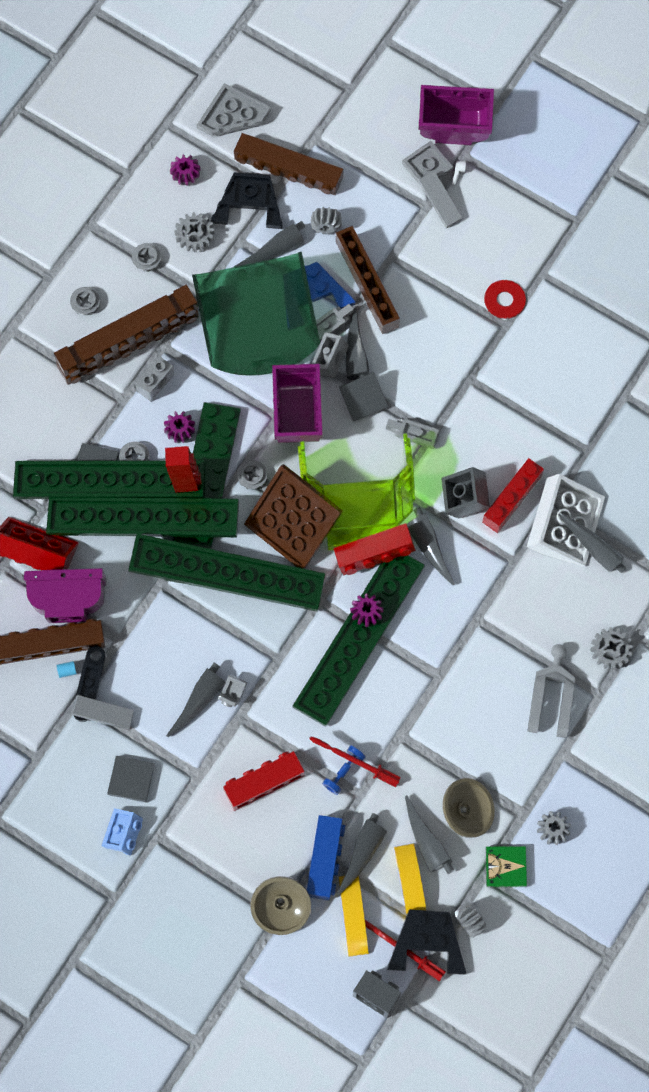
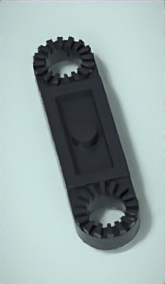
(90, 676)

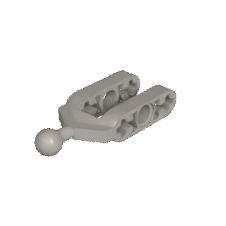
(558, 674)

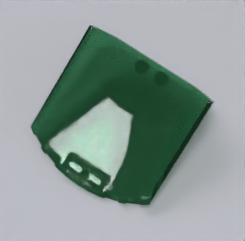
(257, 315)

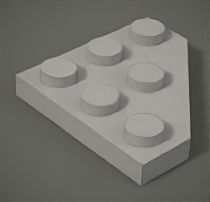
(231, 112)

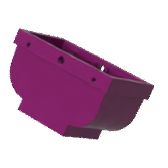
(455, 114)
(297, 403)
(66, 597)

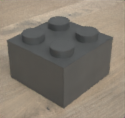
(465, 492)
(377, 993)

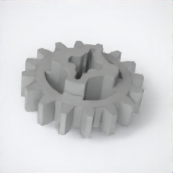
(191, 226)
(608, 641)

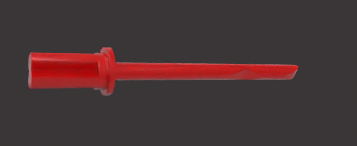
(379, 772)
(424, 964)

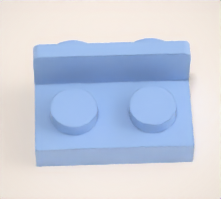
(122, 831)

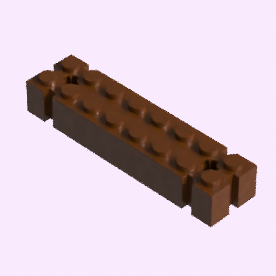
(127, 335)

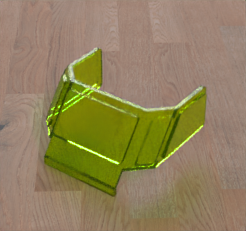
(366, 505)

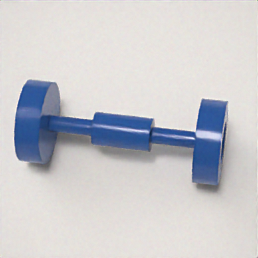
(331, 786)

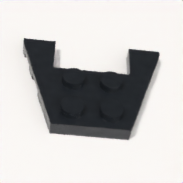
(249, 192)
(427, 932)

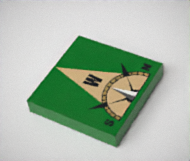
(506, 866)

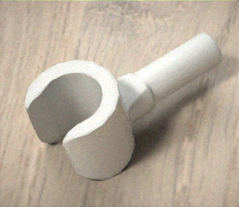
(460, 167)

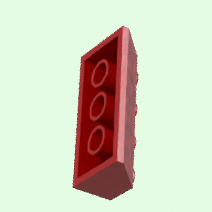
(34, 547)

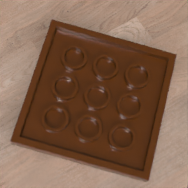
(293, 517)

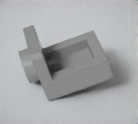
(232, 691)

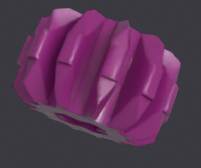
(185, 169)
(173, 422)
(365, 617)

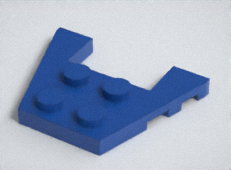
(324, 285)

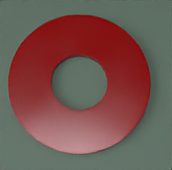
(495, 308)

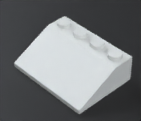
(550, 533)

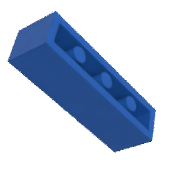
(324, 857)

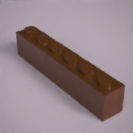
(288, 164)
(367, 280)
(51, 641)

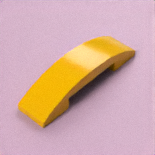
(410, 877)
(354, 918)

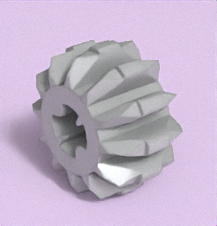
(326, 220)
(548, 822)
(470, 919)

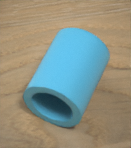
(66, 669)

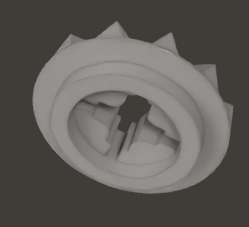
(141, 251)
(83, 293)
(139, 448)
(247, 468)

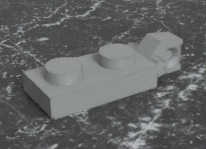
(333, 320)
(417, 432)

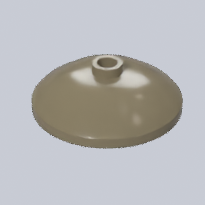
(476, 808)
(280, 917)

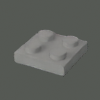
(427, 160)

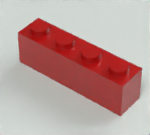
(182, 469)
(513, 495)
(374, 549)
(263, 780)

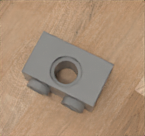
(330, 354)
(154, 378)

